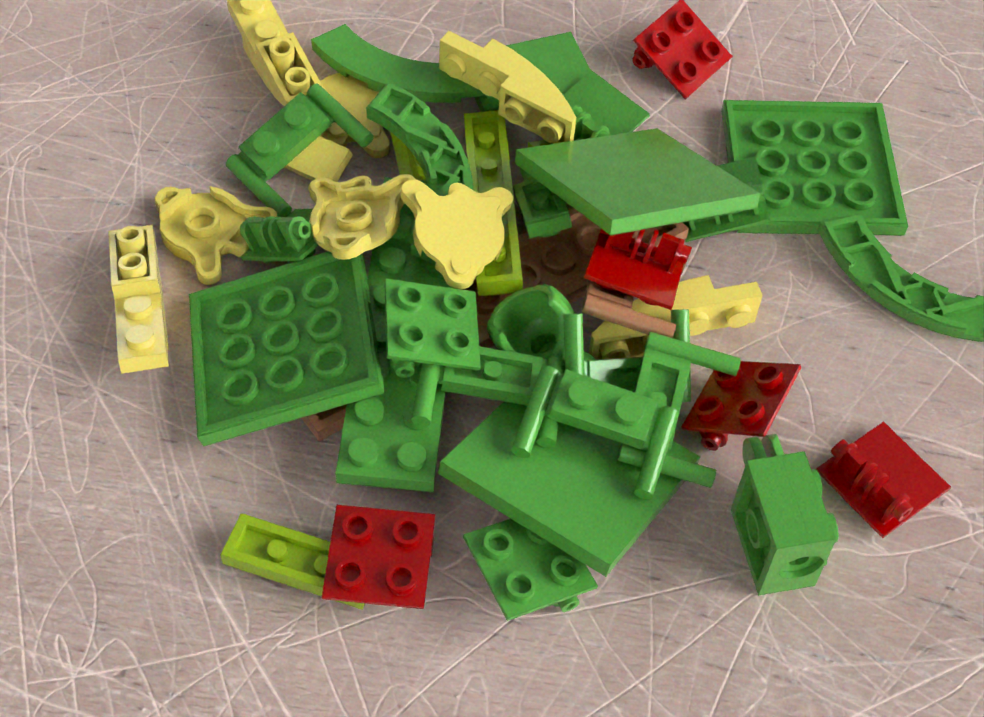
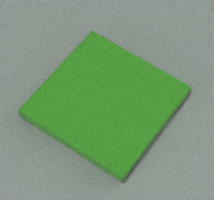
(818, 163)
(636, 180)
(282, 346)
(563, 493)

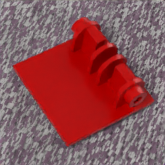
(680, 49)
(639, 267)
(741, 402)
(882, 478)
(379, 556)

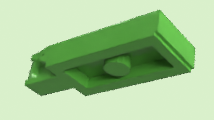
(540, 208)

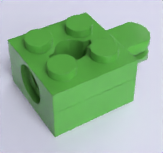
(782, 517)

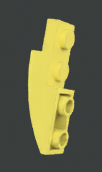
(272, 49)
(522, 89)
(138, 299)
(707, 308)

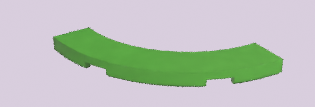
(356, 57)
(426, 137)
(896, 289)

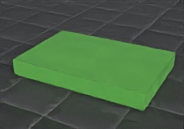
(553, 55)

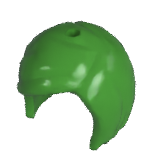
(531, 322)

